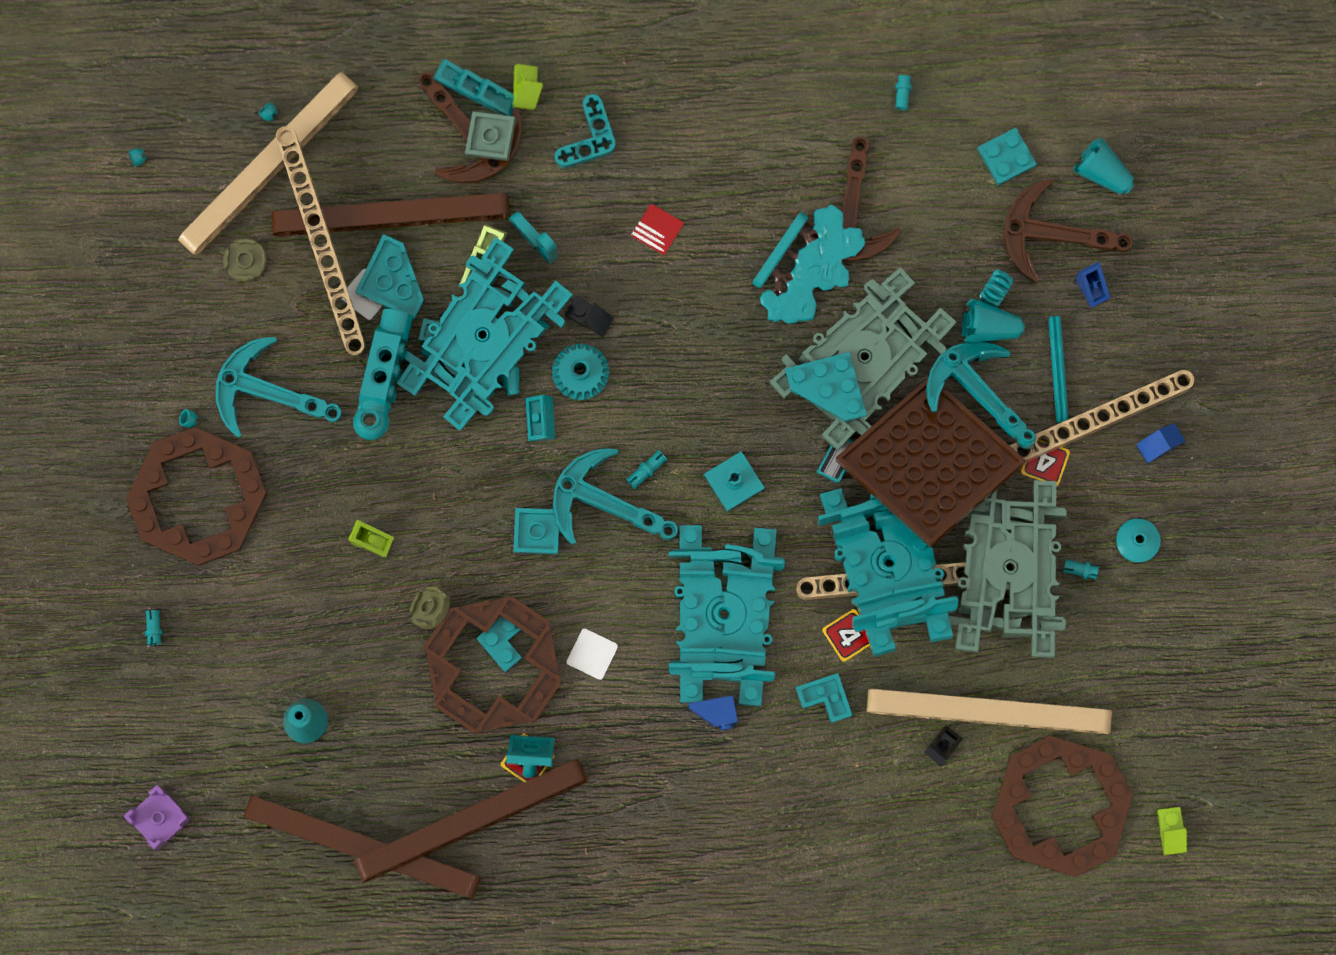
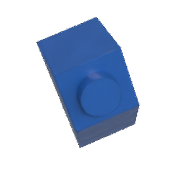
(716, 712)

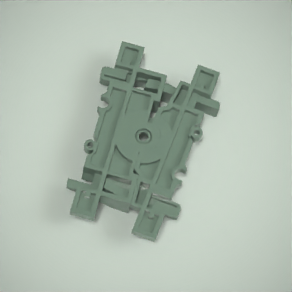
(879, 331)
(1003, 539)

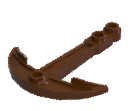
(482, 168)
(850, 205)
(1048, 231)

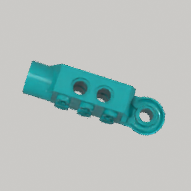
(377, 397)

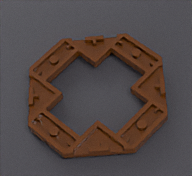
(152, 477)
(445, 673)
(1048, 853)

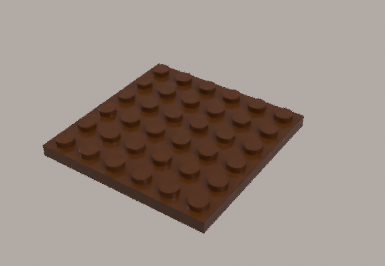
(930, 463)

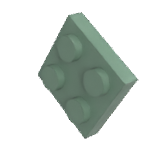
(490, 136)

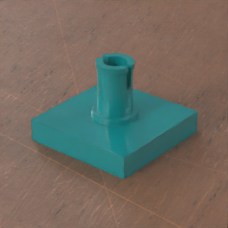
(734, 481)
(530, 752)

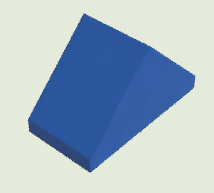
(1093, 284)
(1160, 442)

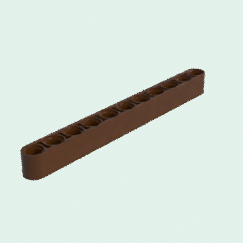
(396, 214)
(470, 821)
(357, 845)

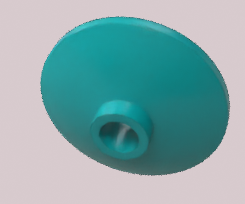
(1130, 548)

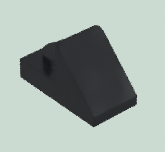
(589, 316)
(943, 745)

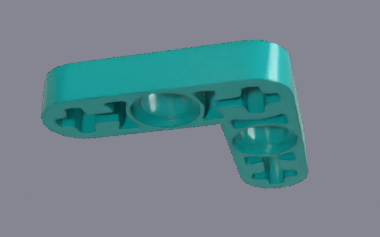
(598, 137)
(541, 243)

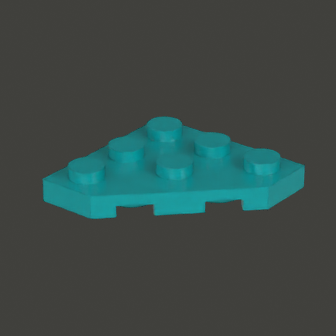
(391, 279)
(829, 385)

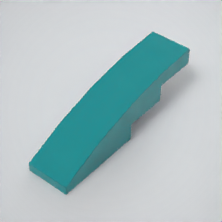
(475, 88)

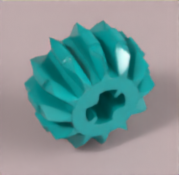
(996, 288)

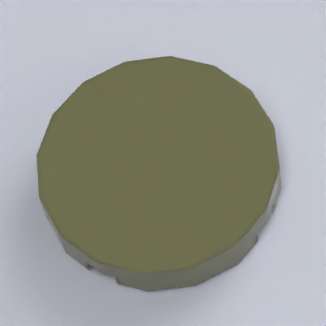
(245, 260)
(429, 607)

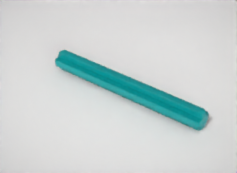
(1058, 369)

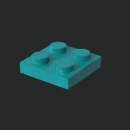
(1006, 156)
(535, 531)

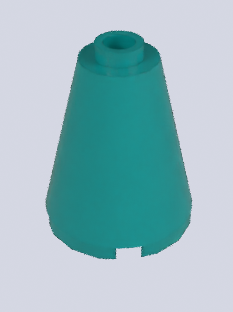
(1104, 168)
(989, 323)
(312, 724)

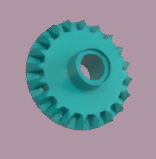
(580, 386)

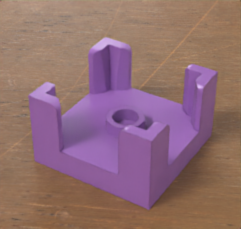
(158, 818)

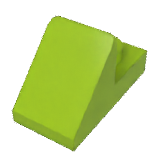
(526, 87)
(370, 539)
(1172, 831)

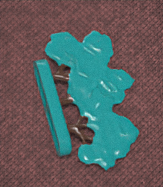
(816, 265)

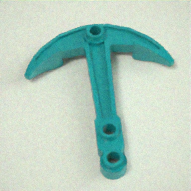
(972, 382)
(253, 386)
(598, 498)

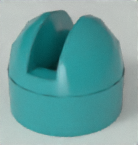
(268, 111)
(136, 158)
(188, 418)

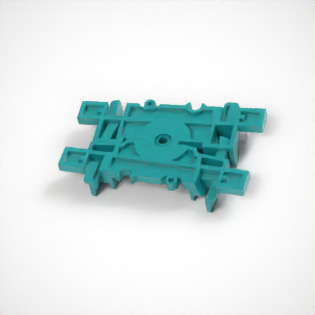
(485, 359)
(887, 594)
(737, 635)

